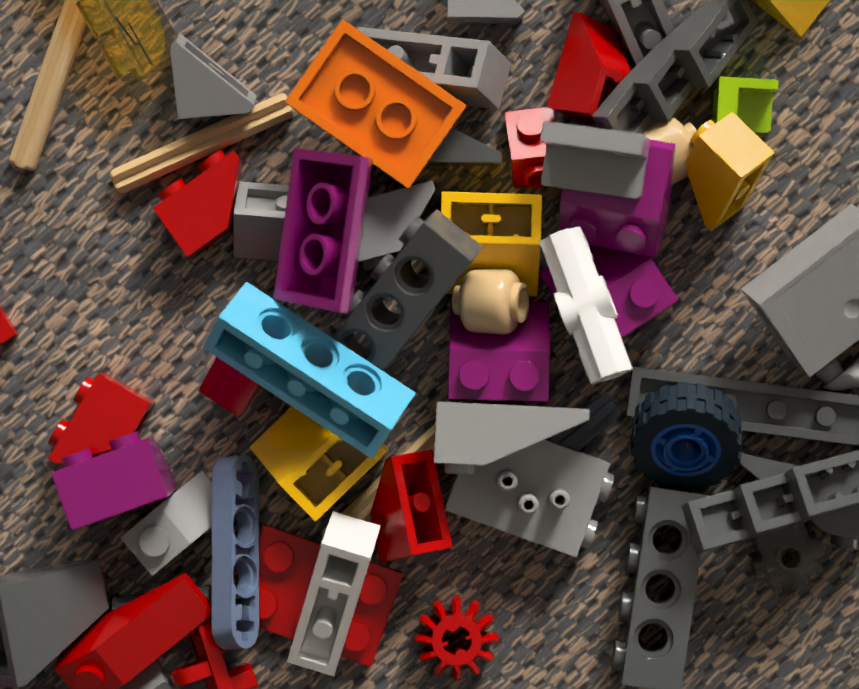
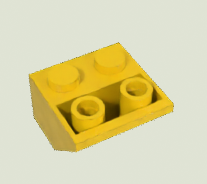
(504, 226)
(311, 461)

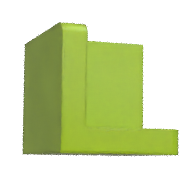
(747, 98)

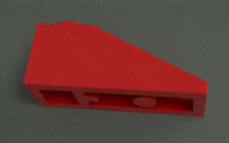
(133, 636)

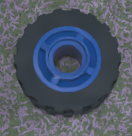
(686, 436)

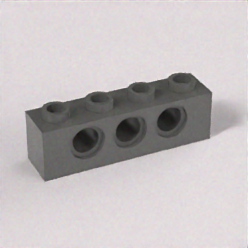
(447, 255)
(664, 664)

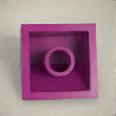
(626, 222)
(633, 283)
(501, 365)
(113, 480)

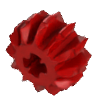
(460, 654)

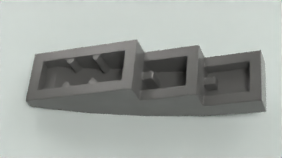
(683, 60)
(774, 502)

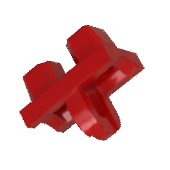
(211, 665)

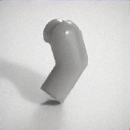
(839, 378)

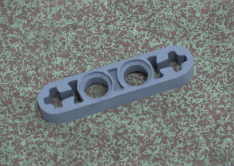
(235, 494)

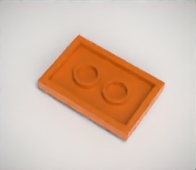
(375, 104)

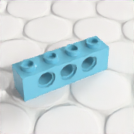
(308, 369)

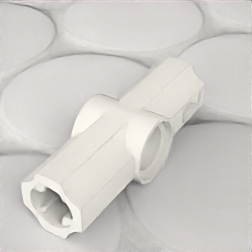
(586, 305)

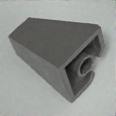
(45, 613)

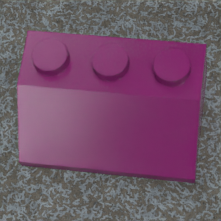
(323, 229)

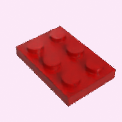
(284, 580)

